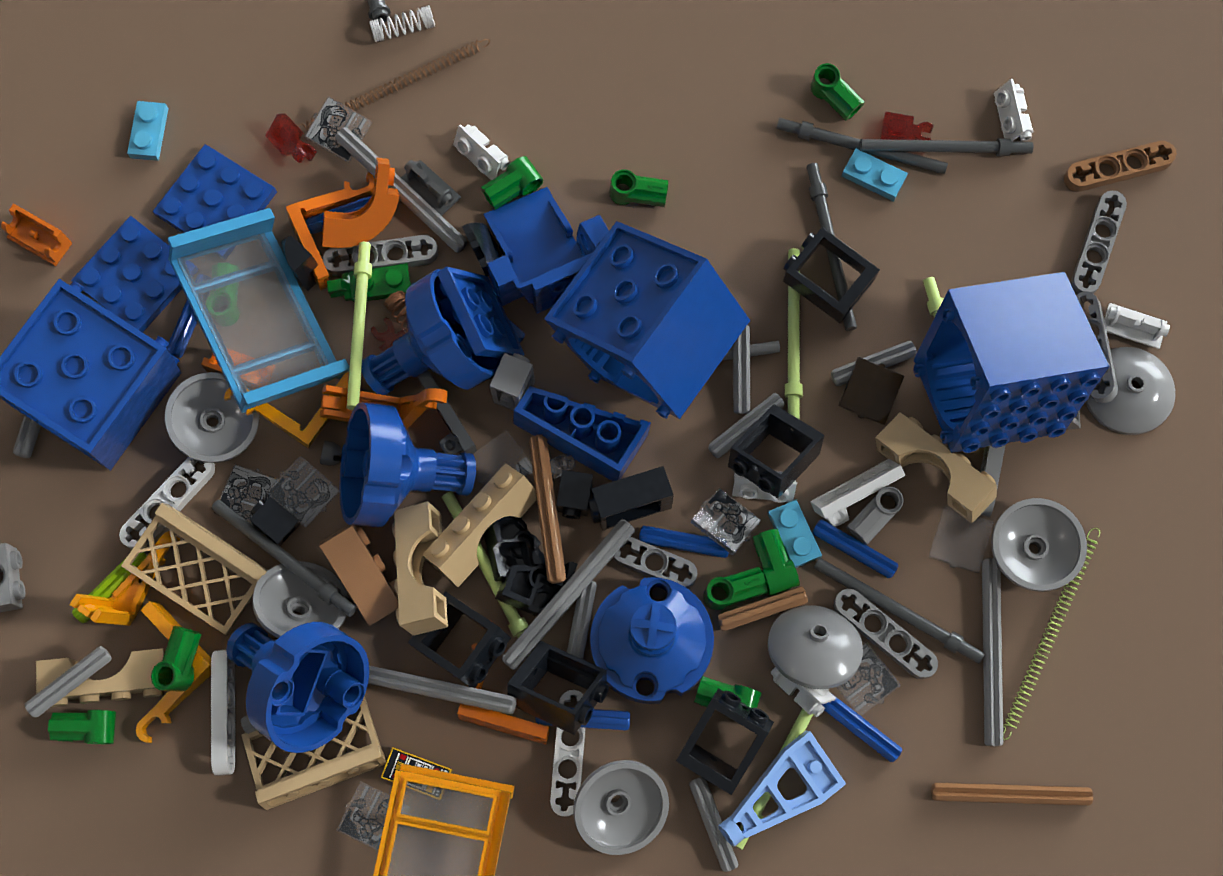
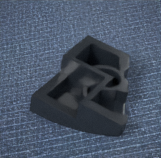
(482, 244)
(299, 261)
(510, 545)
(528, 587)

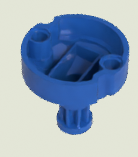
(431, 343)
(384, 466)
(652, 640)
(300, 682)

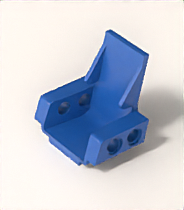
(538, 249)

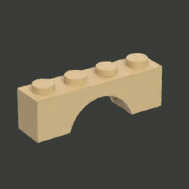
(908, 443)
(456, 548)
(420, 606)
(132, 679)

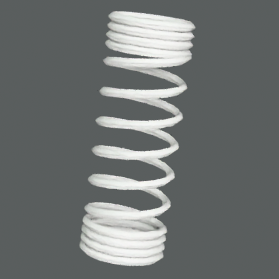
(426, 16)

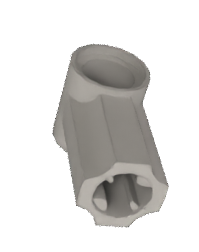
(874, 516)

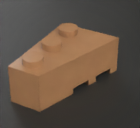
(361, 572)

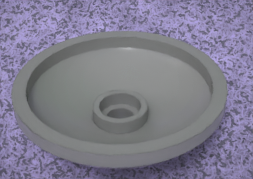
(193, 405)
(1135, 409)
(1054, 532)
(283, 593)
(810, 658)
(630, 821)

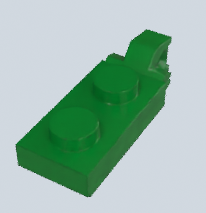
(380, 286)

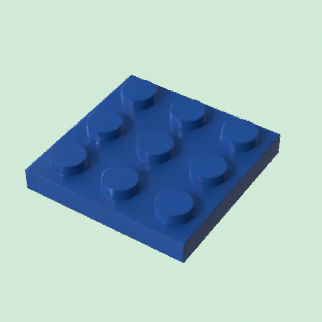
(212, 192)
(131, 275)
(479, 313)

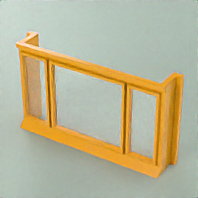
(442, 824)

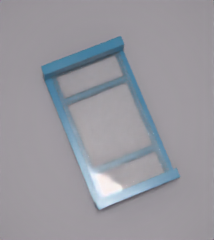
(252, 309)

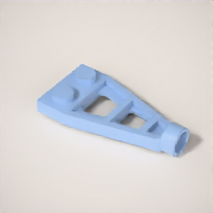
(814, 769)

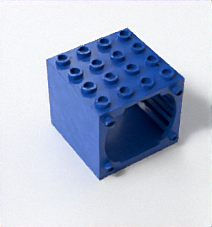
(648, 318)
(1009, 362)
(85, 373)

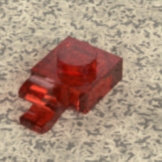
(286, 138)

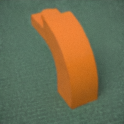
(351, 228)

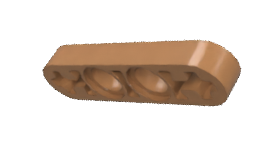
(1120, 167)

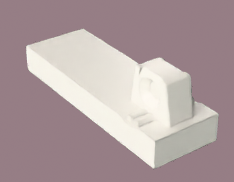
(834, 503)

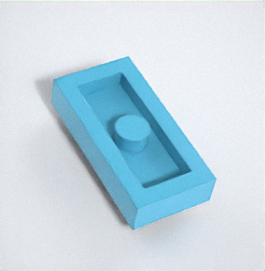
(147, 130)
(874, 174)
(795, 533)

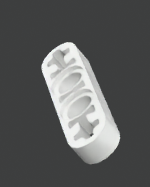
(163, 495)
(222, 714)
(562, 753)

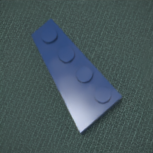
(588, 434)

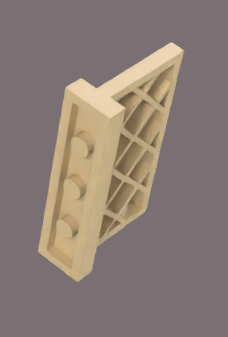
(209, 544)
(315, 776)

